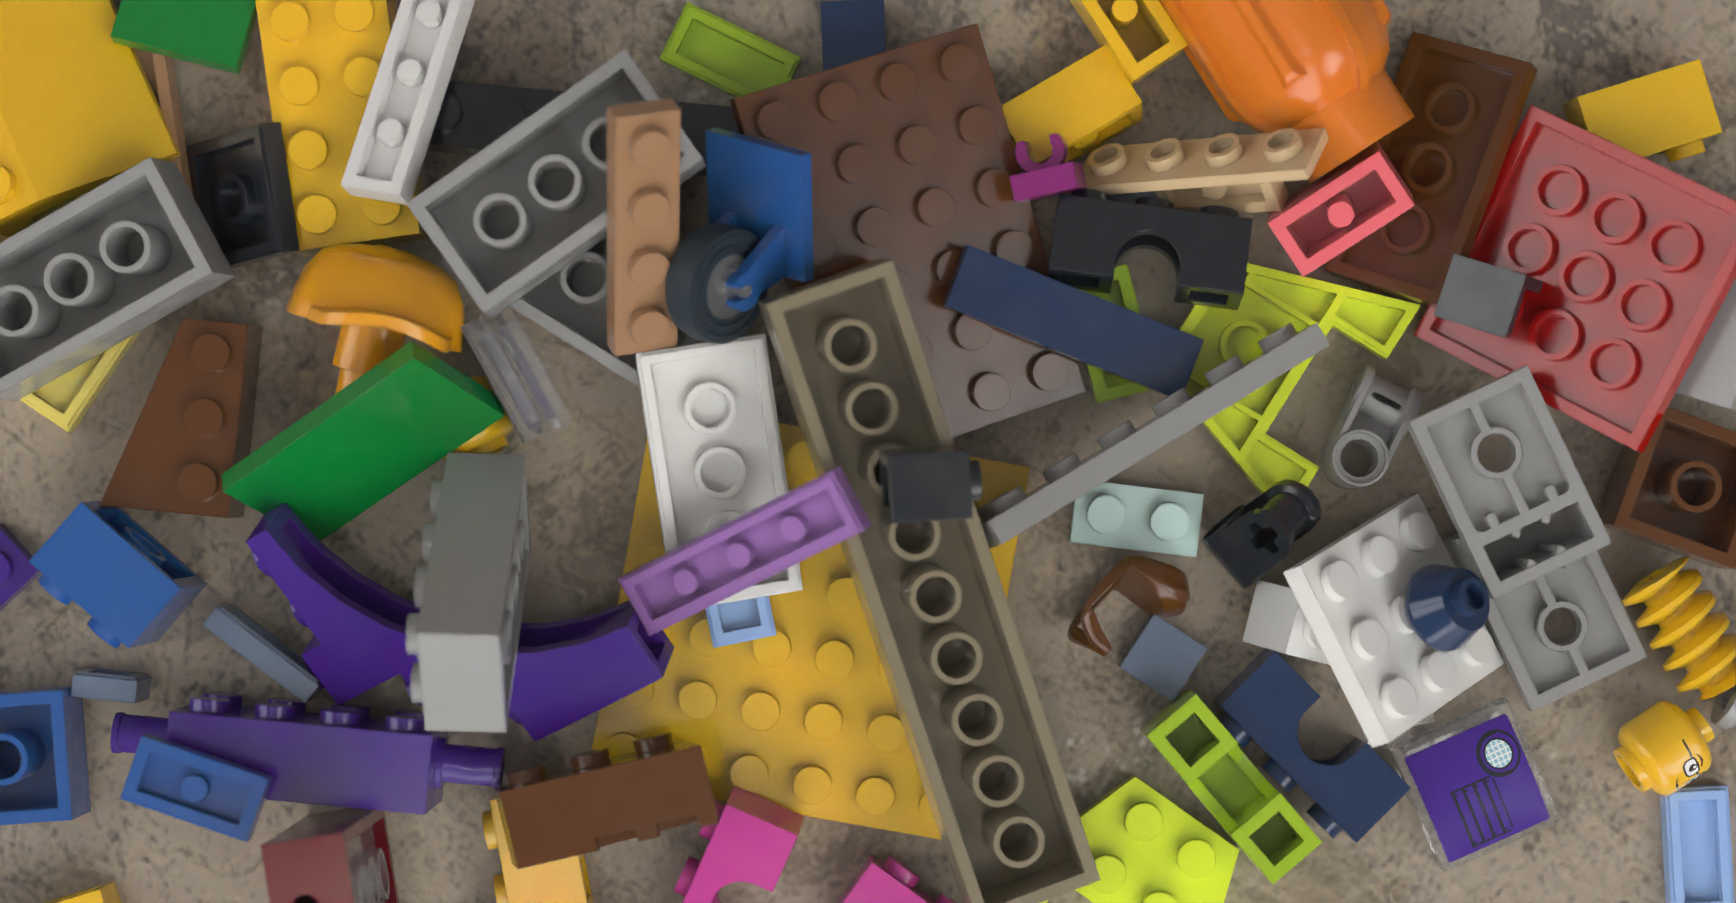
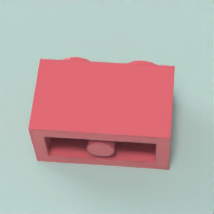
(1340, 209)

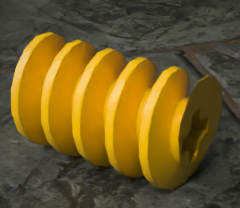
(1687, 628)

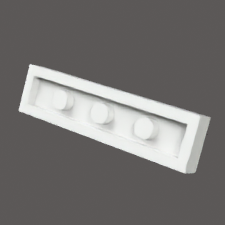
(406, 99)

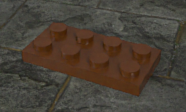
(1449, 160)

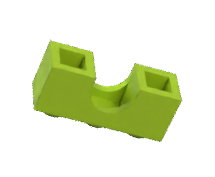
(1230, 786)

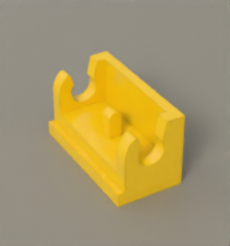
(1082, 103)

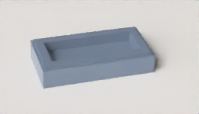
(264, 651)

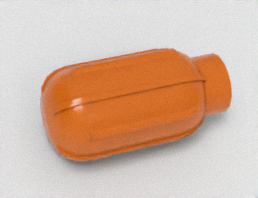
(1297, 67)

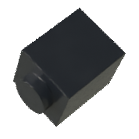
(928, 483)

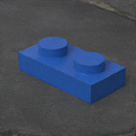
(196, 787)

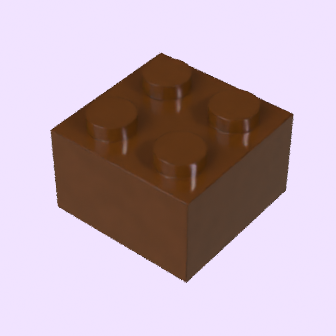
(1678, 491)

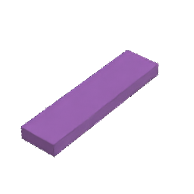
(745, 551)

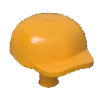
(378, 300)

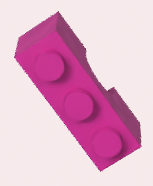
(744, 846)

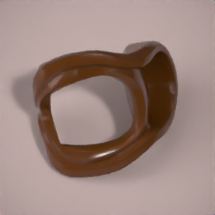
(1142, 580)

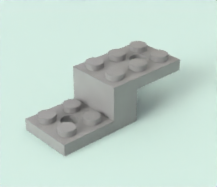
(1527, 537)

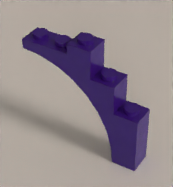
(360, 635)

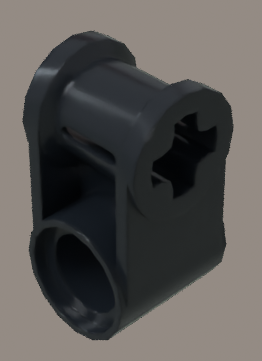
(1263, 530)

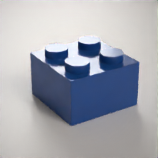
(116, 575)
(42, 756)

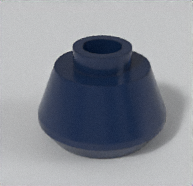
(1446, 606)

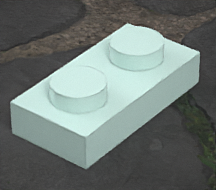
(1138, 519)

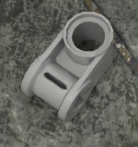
(1374, 419)

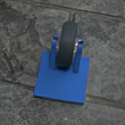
(753, 237)

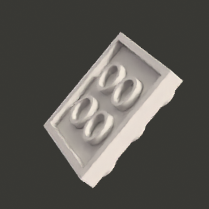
(1358, 615)

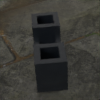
(1203, 246)

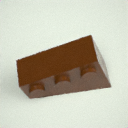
(192, 424)
(604, 800)

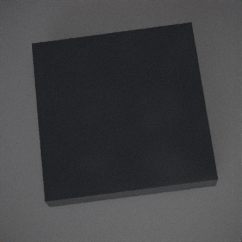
(245, 193)

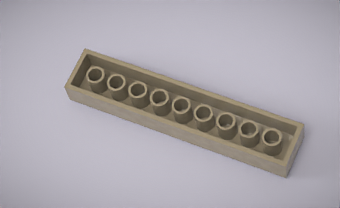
(931, 596)

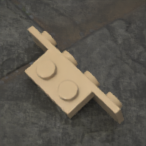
(1217, 171)

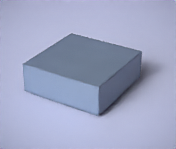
(1162, 657)
(111, 685)

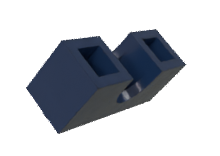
(1347, 789)

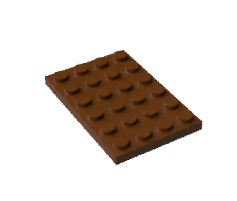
(909, 172)

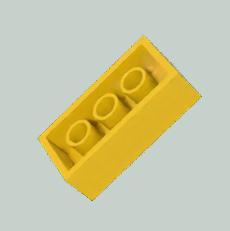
(319, 81)

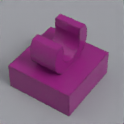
(1046, 178)

